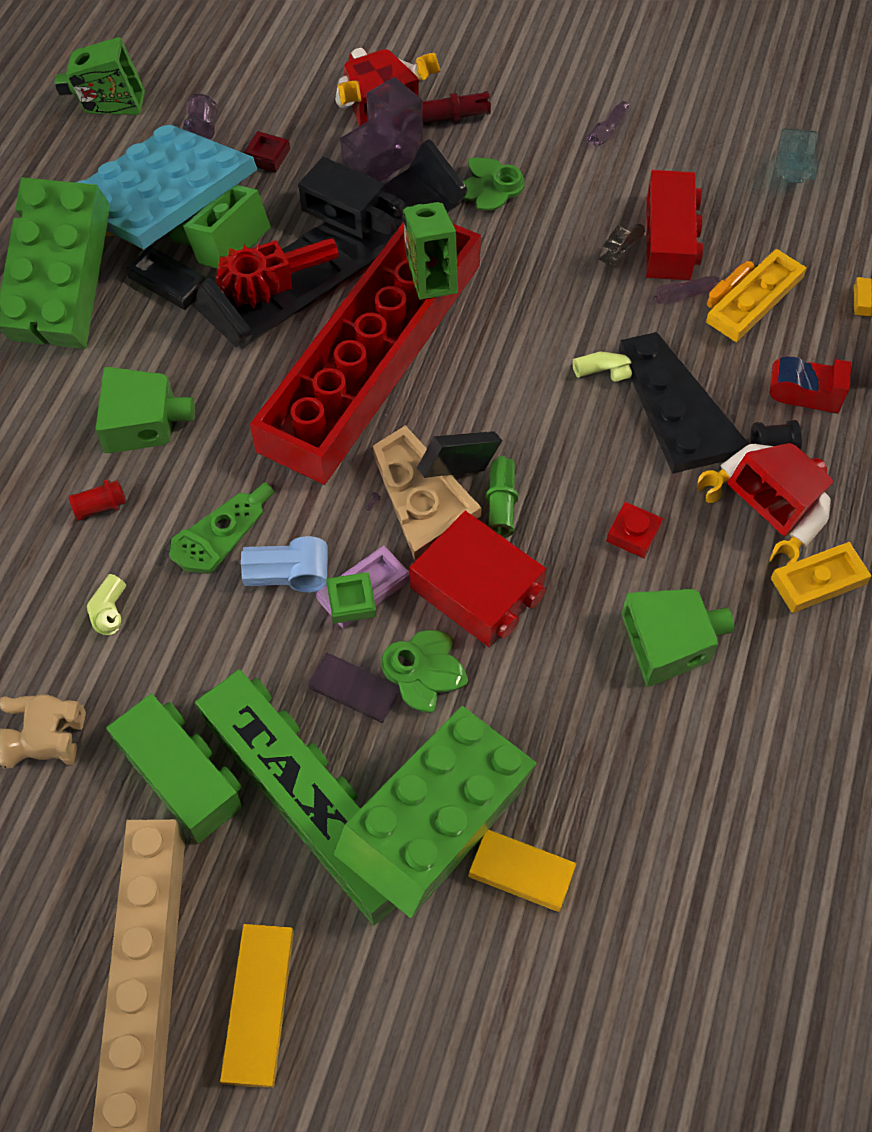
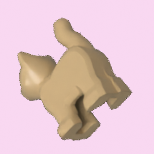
(42, 731)

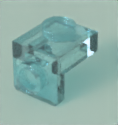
(796, 155)

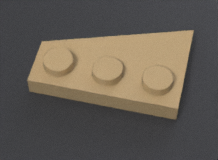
(421, 504)

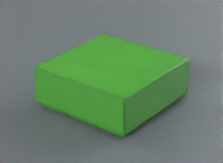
(351, 597)

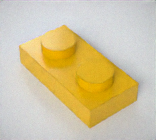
(820, 577)

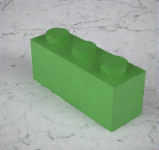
(177, 766)

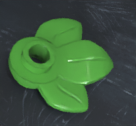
(492, 183)
(430, 668)

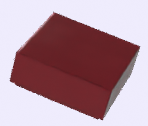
(268, 151)

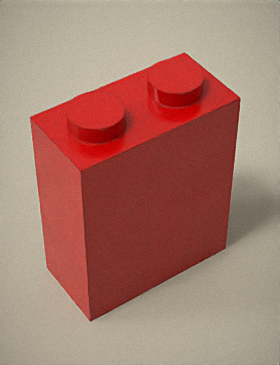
(478, 579)

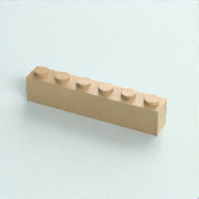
(140, 979)

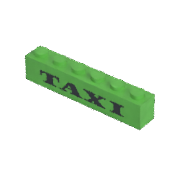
(289, 777)

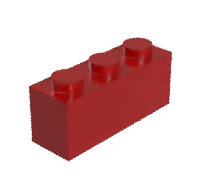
(673, 225)

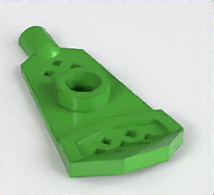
(215, 543)

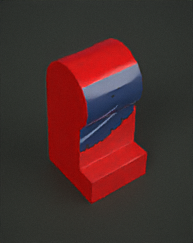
(810, 383)

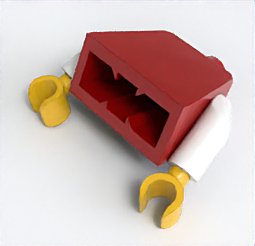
(370, 70)
(781, 487)

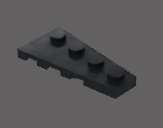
(681, 412)

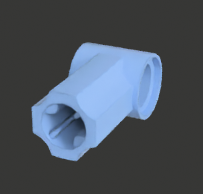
(298, 565)

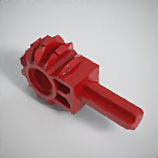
(266, 271)

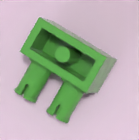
(224, 224)

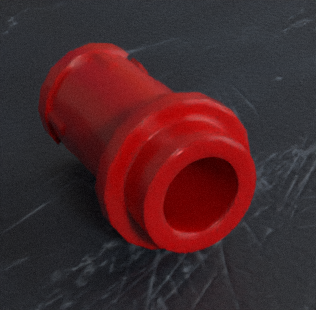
(97, 499)

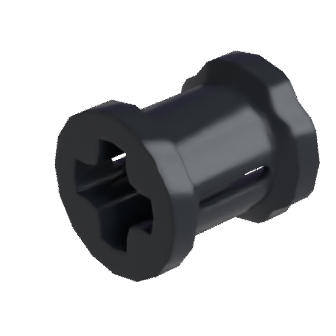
(776, 434)

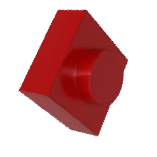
(634, 530)

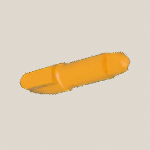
(729, 283)

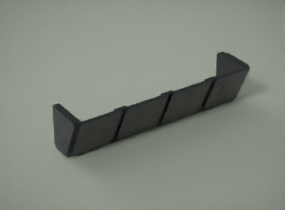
(424, 182)

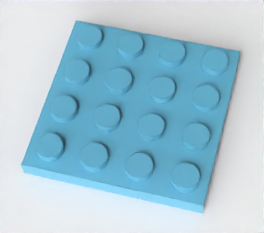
(166, 182)

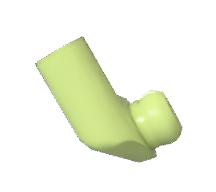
(603, 361)
(102, 606)

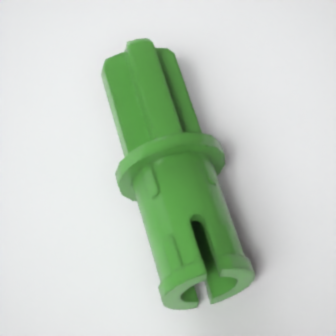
(502, 496)

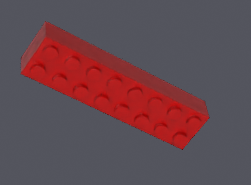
(355, 361)

